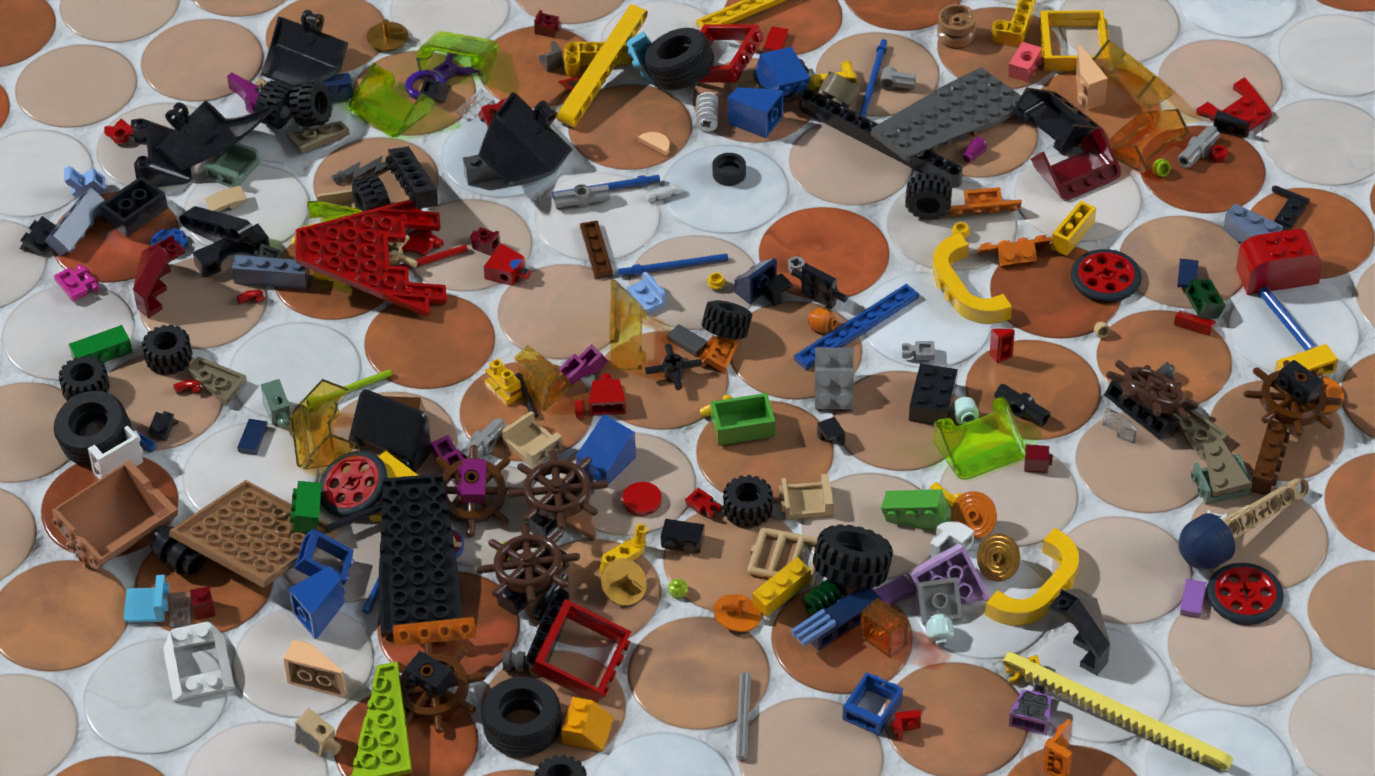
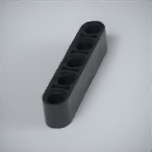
(216, 224)
(549, 616)

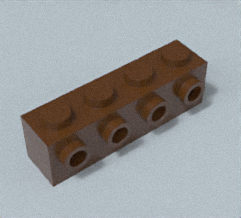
(1269, 457)

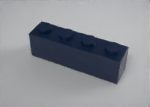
(846, 614)

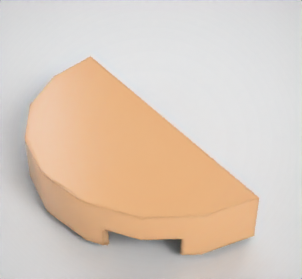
(655, 141)

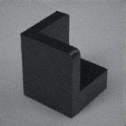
(435, 89)
(774, 287)
(830, 429)

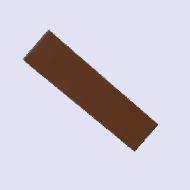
(596, 249)

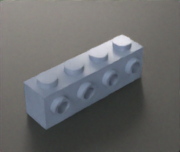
(75, 222)
(269, 272)

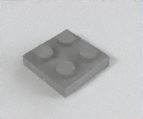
(939, 597)

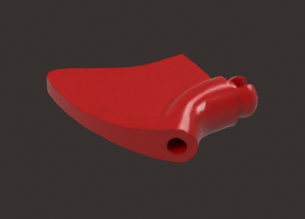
(422, 242)

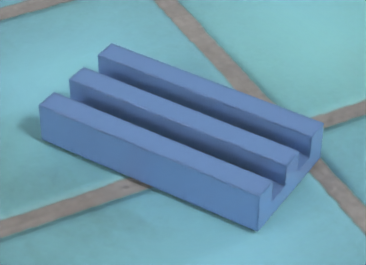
(811, 625)

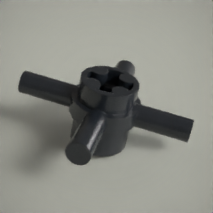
(673, 367)

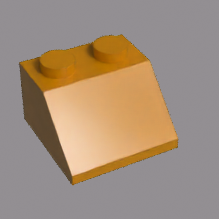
(586, 725)

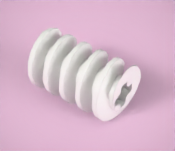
(707, 112)

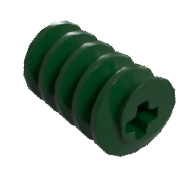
(823, 596)

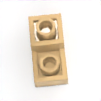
(226, 198)

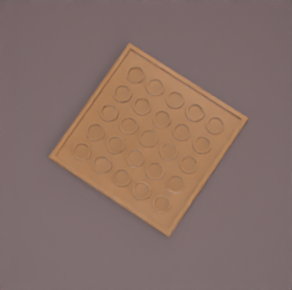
(246, 533)

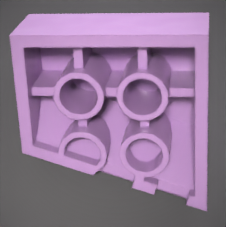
(950, 564)

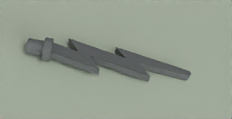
(376, 164)

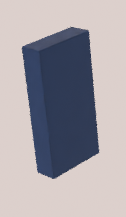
(252, 436)

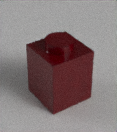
(1037, 458)
(202, 603)

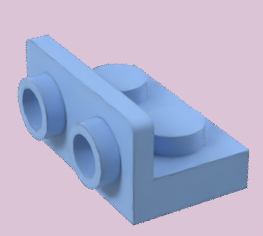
(648, 293)

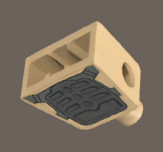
(315, 734)

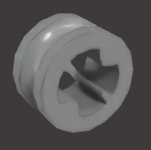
(795, 260)

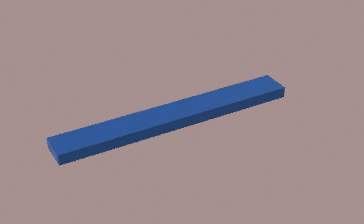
(859, 324)

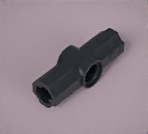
(1023, 405)

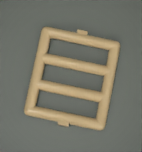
(782, 536)

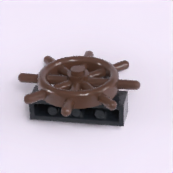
(1149, 398)
(563, 496)
(532, 570)

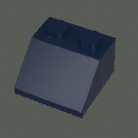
(750, 284)

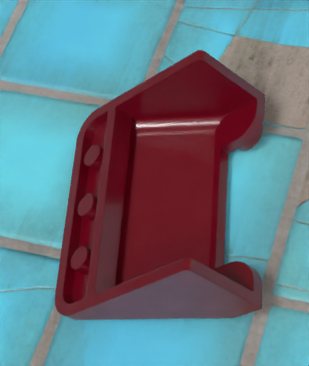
(1083, 171)

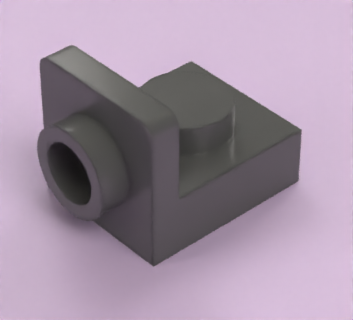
(267, 251)

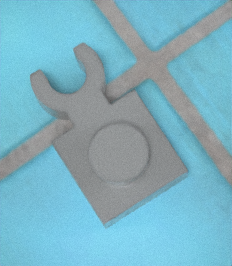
(922, 350)

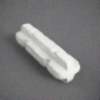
(664, 192)

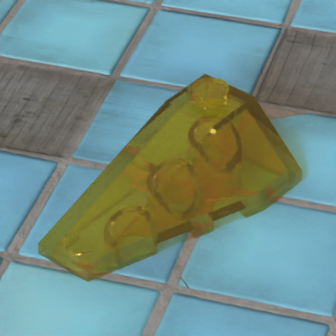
(541, 377)

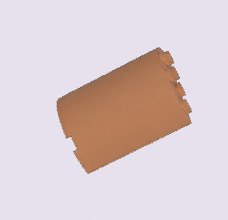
(112, 515)

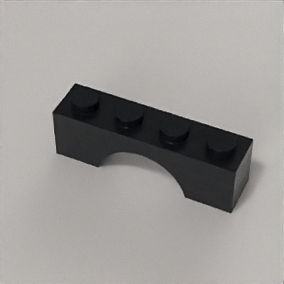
(209, 258)

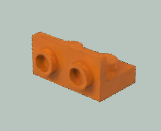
(719, 352)

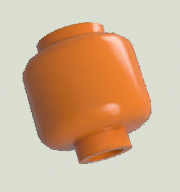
(822, 320)

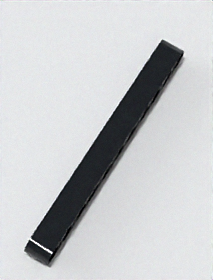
(860, 129)

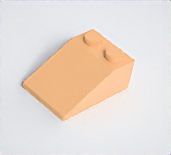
(1090, 81)
(313, 670)

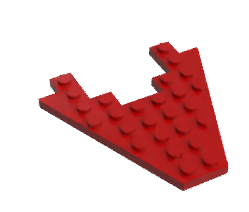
(358, 253)

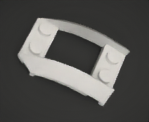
(199, 684)

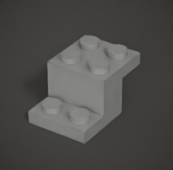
(834, 378)

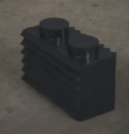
(682, 535)

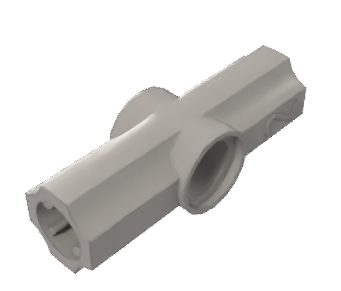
(1198, 147)
(581, 196)
(485, 439)

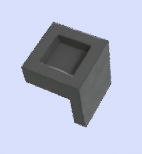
(552, 59)

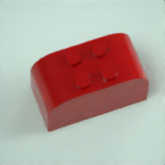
(1278, 261)

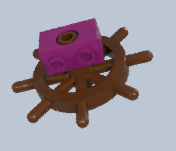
(472, 478)

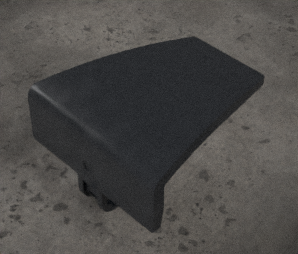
(303, 51)
(204, 133)
(522, 143)

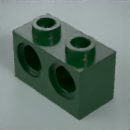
(1205, 298)

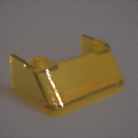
(1132, 75)
(311, 427)

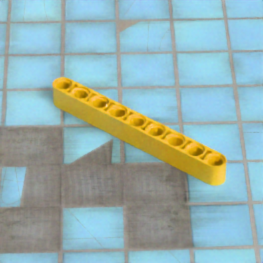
(601, 66)

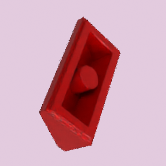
(1194, 323)
(1001, 344)

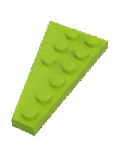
(384, 733)

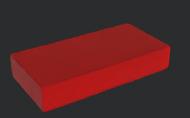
(775, 39)

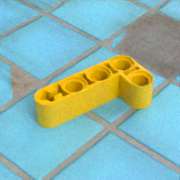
(1015, 32)
(582, 54)

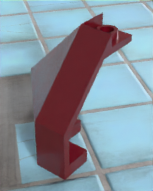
(151, 267)

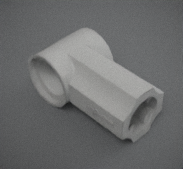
(892, 78)

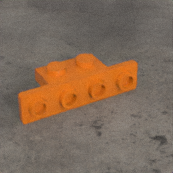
(984, 200)
(1017, 252)
(434, 631)

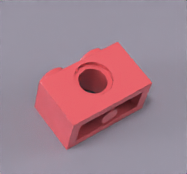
(1025, 62)

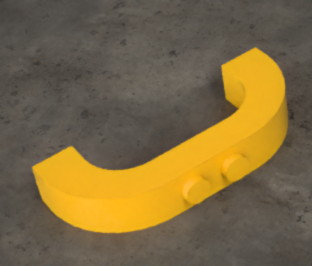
(967, 305)
(1032, 609)

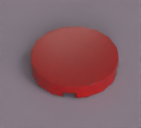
(642, 498)

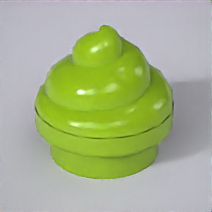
(1161, 167)
(677, 588)

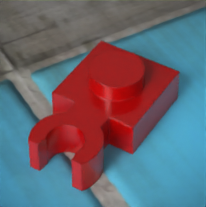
(701, 501)

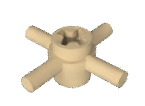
(396, 254)

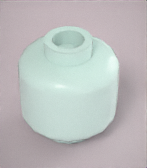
(965, 410)
(939, 629)

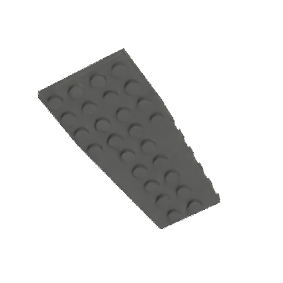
(948, 113)

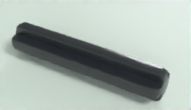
(541, 606)

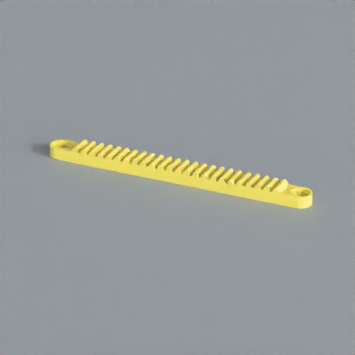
(1118, 711)

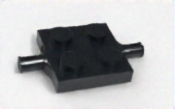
(819, 286)

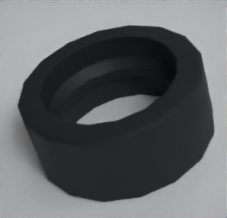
(729, 159)

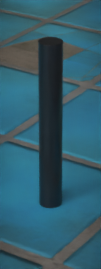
(526, 395)
(354, 518)

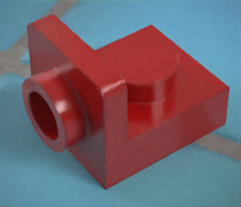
(906, 721)

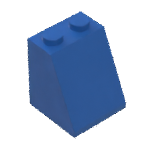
(781, 71)
(755, 109)
(610, 448)
(317, 600)

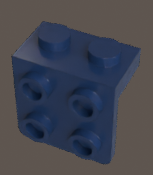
(340, 87)

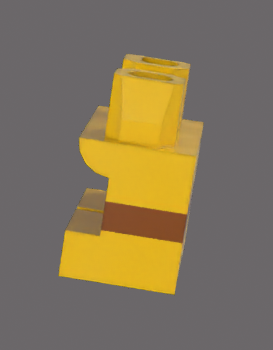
(503, 382)

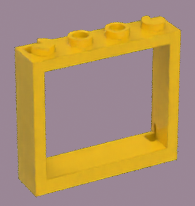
(1068, 18)

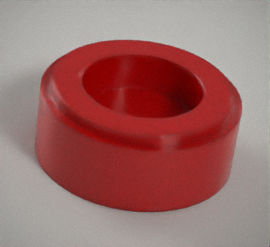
(1219, 153)
(580, 409)

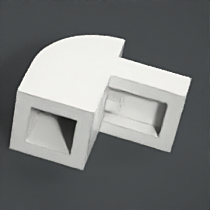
(949, 535)

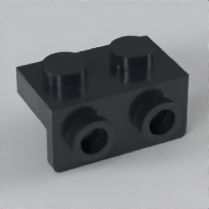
(36, 238)

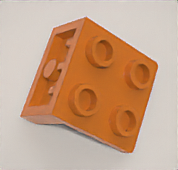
(1057, 756)

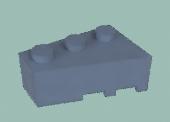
(1243, 223)

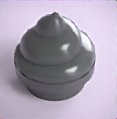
(1167, 370)

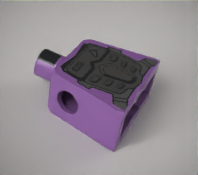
(1031, 711)

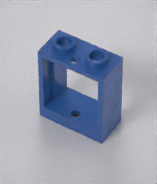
(317, 539)
(867, 719)

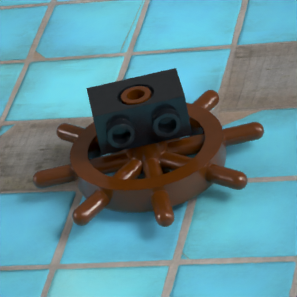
(1296, 390)
(434, 677)

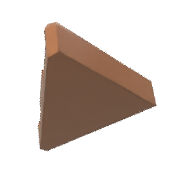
(582, 523)

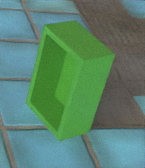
(742, 419)

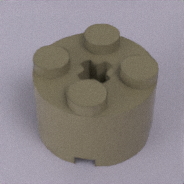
(838, 89)

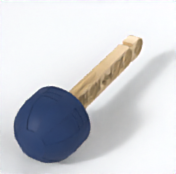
(1208, 540)

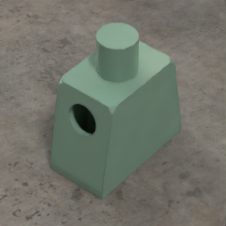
(278, 408)

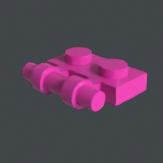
(73, 286)

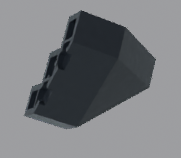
(1085, 614)

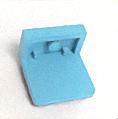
(637, 49)
(147, 603)

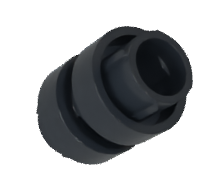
(174, 553)

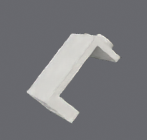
(128, 450)

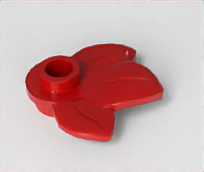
(120, 132)

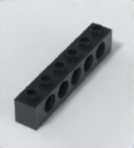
(412, 177)

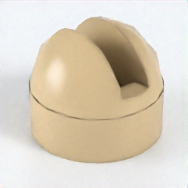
(1102, 329)

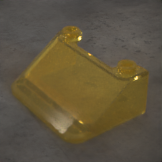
(626, 329)

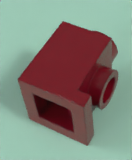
(547, 24)
(485, 241)

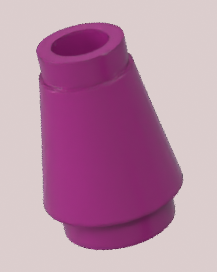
(975, 149)

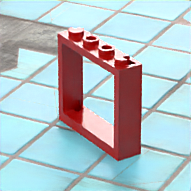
(752, 39)
(595, 623)

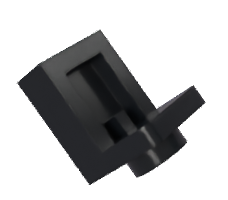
(162, 424)

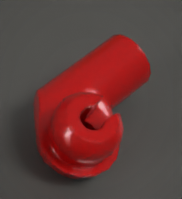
(251, 294)
(188, 384)

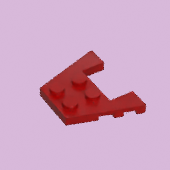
(1248, 108)

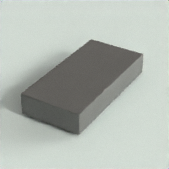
(687, 340)

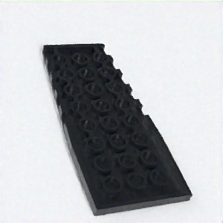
(416, 554)

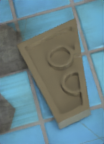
(313, 138)
(217, 379)
(1200, 431)
(1224, 470)

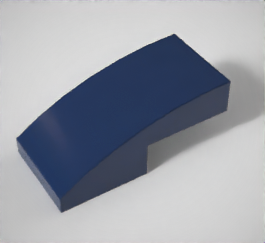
(1187, 271)

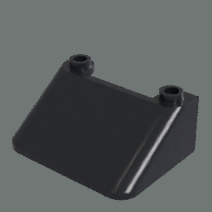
(1055, 117)
(155, 166)
(391, 428)

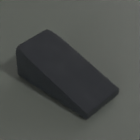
(1231, 125)

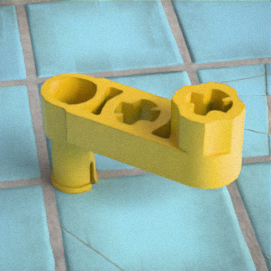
(847, 72)
(629, 549)

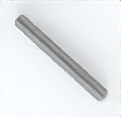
(743, 716)

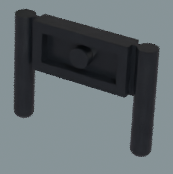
(1292, 209)

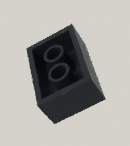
(134, 206)
(932, 394)

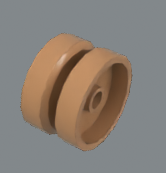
(956, 25)

